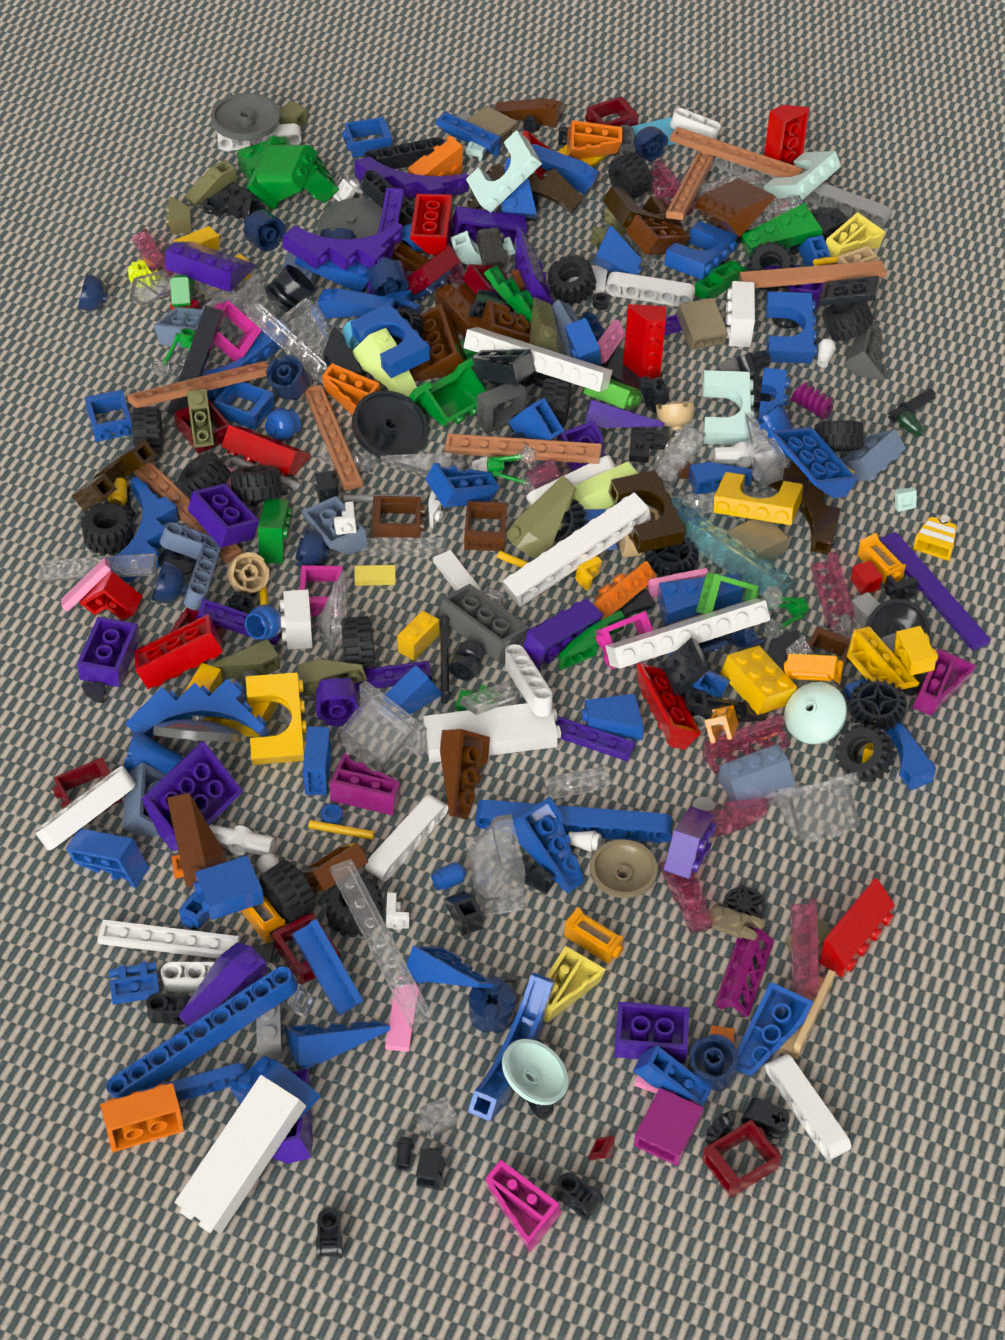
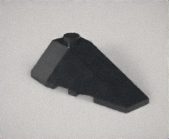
(829, 220)

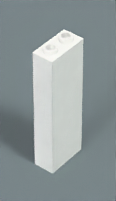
(509, 728)
(239, 1155)

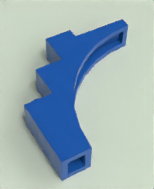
(154, 518)
(224, 702)
(494, 1089)

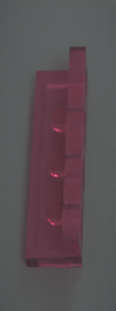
(665, 180)
(150, 251)
(839, 589)
(747, 736)
(805, 949)

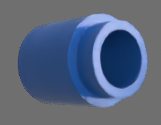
(448, 876)

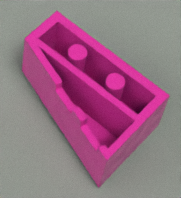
(523, 1203)

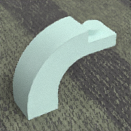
(468, 250)

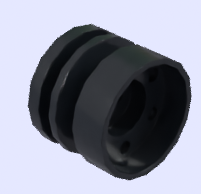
(289, 288)

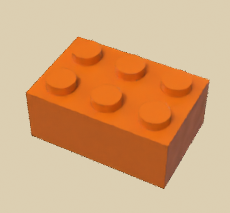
(142, 1117)

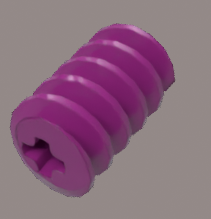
(813, 400)

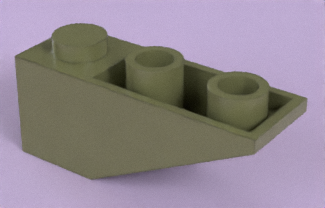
(212, 182)
(200, 418)
(258, 657)
(317, 670)

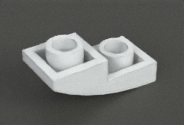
(435, 511)

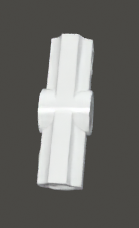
(738, 454)
(243, 840)

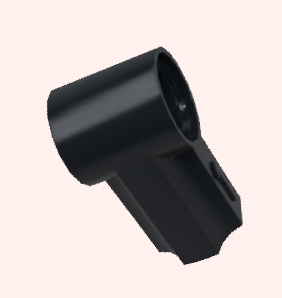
(752, 362)

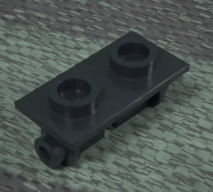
(538, 878)

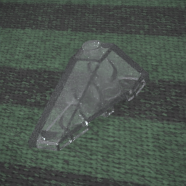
(151, 288)
(308, 324)
(422, 463)

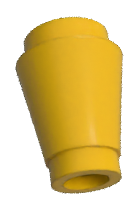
(120, 495)

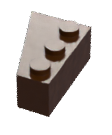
(655, 237)

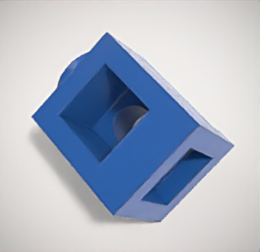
(192, 913)

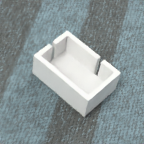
(740, 313)

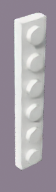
(165, 939)

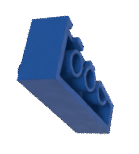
(680, 598)

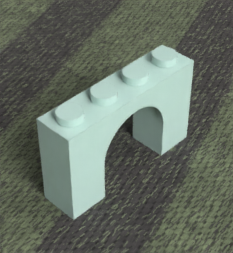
(523, 164)
(816, 169)
(737, 388)

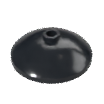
(898, 615)

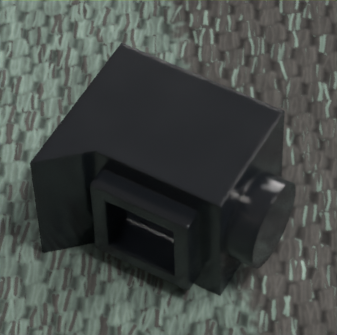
(326, 485)
(430, 1169)

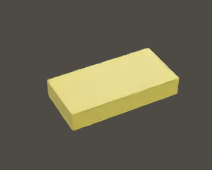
(375, 575)

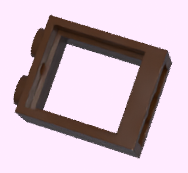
(397, 504)
(485, 539)
(831, 642)
(319, 872)

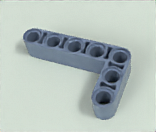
(197, 546)

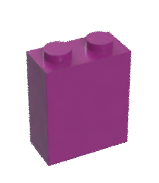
(668, 1126)

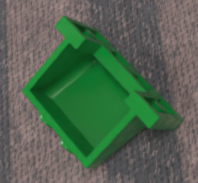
(281, 171)
(451, 397)

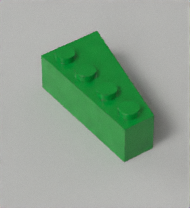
(787, 229)

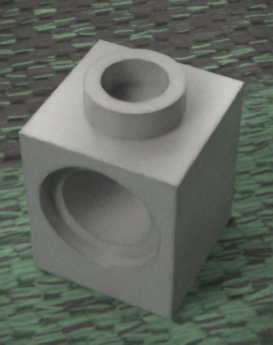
(863, 607)

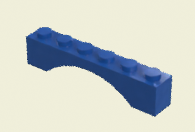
(261, 350)
(915, 766)

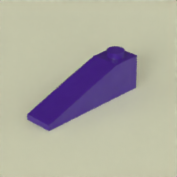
(612, 417)
(585, 434)
(228, 976)
(299, 1140)

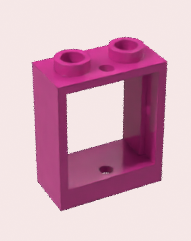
(244, 323)
(318, 574)
(603, 637)

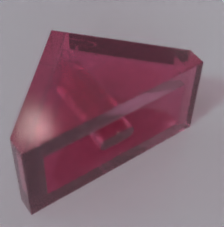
(544, 474)

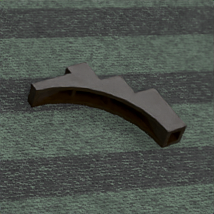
(551, 187)
(820, 518)

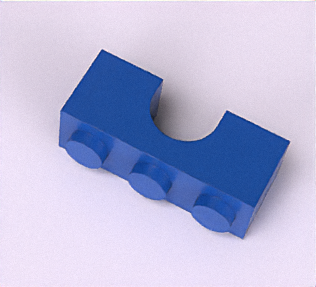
(774, 383)

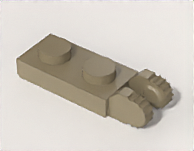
(734, 922)

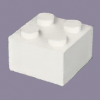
(296, 619)

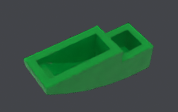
(718, 280)

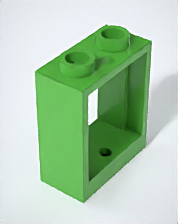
(618, 395)
(711, 588)

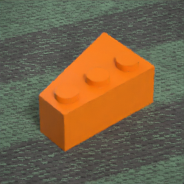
(442, 162)
(347, 386)

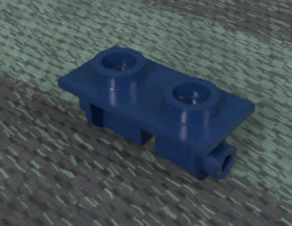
(744, 638)

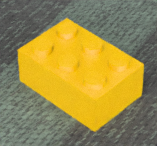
(758, 679)

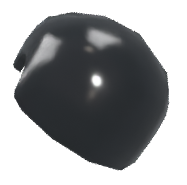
(251, 206)

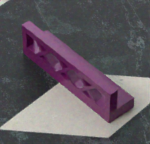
(738, 967)

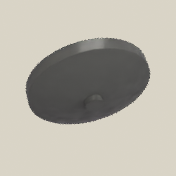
(245, 116)
(354, 214)
(197, 729)

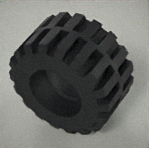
(631, 174)
(770, 252)
(568, 268)
(847, 320)
(558, 396)
(147, 426)
(841, 434)
(202, 473)
(256, 482)
(107, 528)
(358, 641)
(851, 744)
(287, 891)
(341, 917)

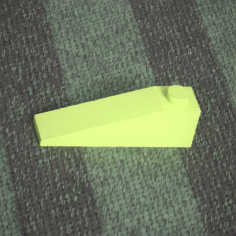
(368, 356)
(594, 491)

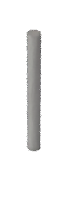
(284, 480)
(369, 497)

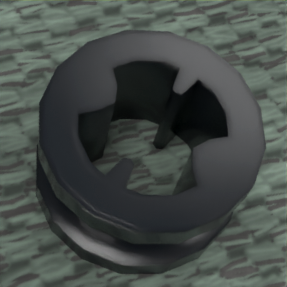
(209, 208)
(600, 301)

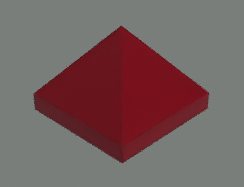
(602, 1148)

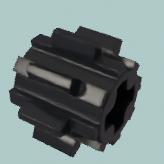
(241, 601)

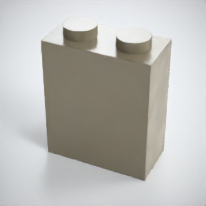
(494, 122)
(702, 323)
(762, 537)

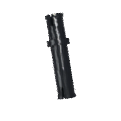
(912, 405)

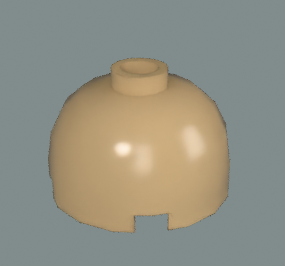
(675, 414)
(248, 573)

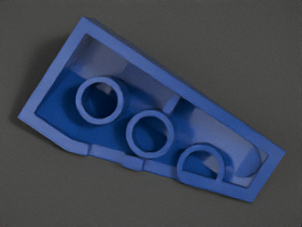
(347, 303)

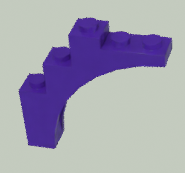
(413, 183)
(342, 252)

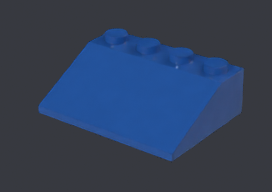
(816, 460)

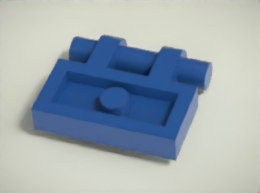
(135, 987)

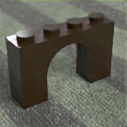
(625, 208)
(102, 484)
(649, 487)

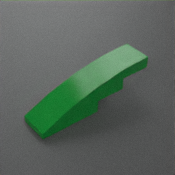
(510, 292)
(585, 644)

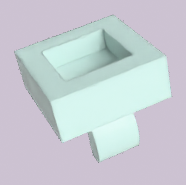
(475, 150)
(905, 499)

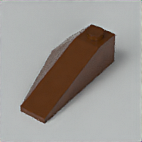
(546, 111)
(500, 320)
(462, 760)
(194, 838)

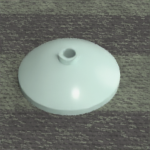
(823, 721)
(535, 1072)

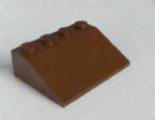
(733, 205)
(457, 302)
(444, 346)

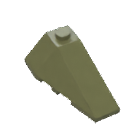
(544, 328)
(539, 524)

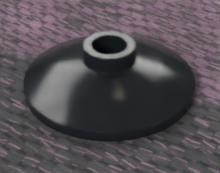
(182, 561)

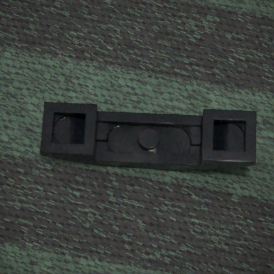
(700, 704)

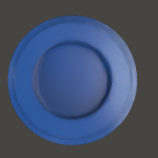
(332, 814)

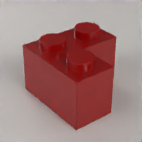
(114, 595)

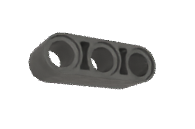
(627, 141)

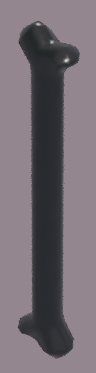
(444, 653)

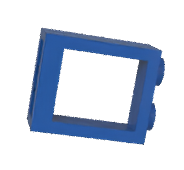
(366, 128)
(263, 399)
(105, 403)
(317, 760)

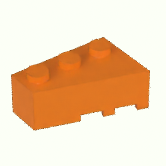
(592, 139)

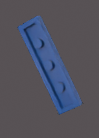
(469, 132)
(327, 967)

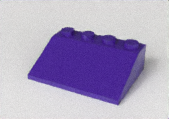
(207, 265)
(530, 269)
(203, 778)

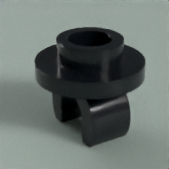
(530, 124)

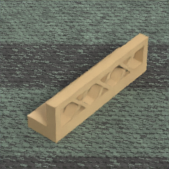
(797, 1041)

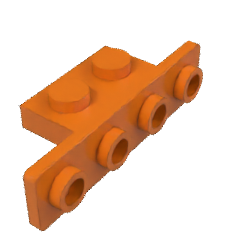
(623, 589)

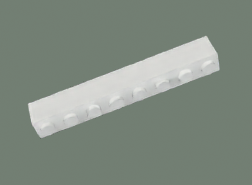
(544, 360)
(576, 549)
(674, 636)

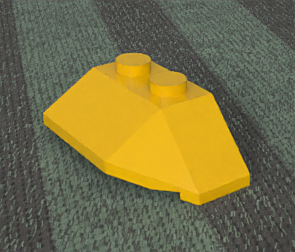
(876, 660)

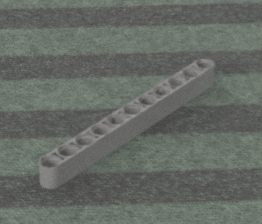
(826, 196)

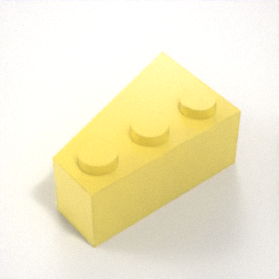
(854, 235)
(573, 978)

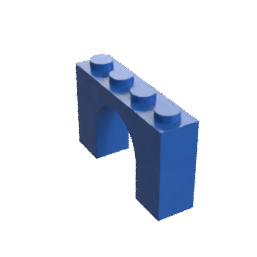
(700, 263)
(800, 309)
(404, 356)

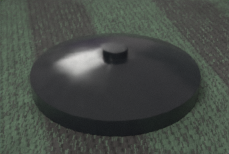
(389, 424)

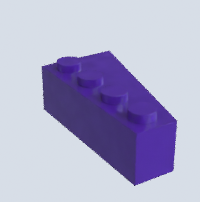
(474, 220)
(558, 632)

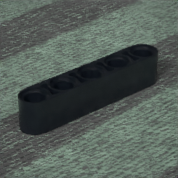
(404, 154)
(375, 187)

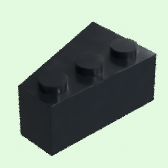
(504, 366)

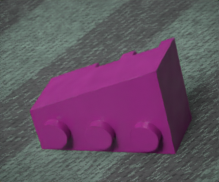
(942, 682)
(364, 788)

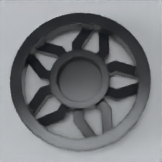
(745, 904)

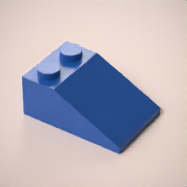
(278, 1075)

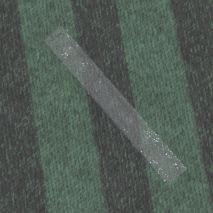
(381, 943)

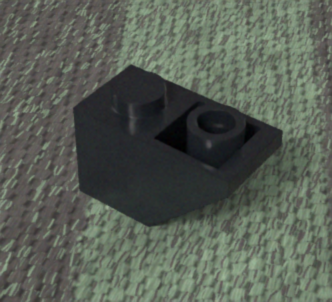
(465, 912)

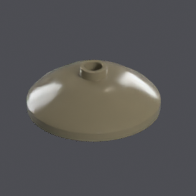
(627, 860)

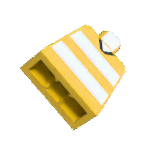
(936, 537)

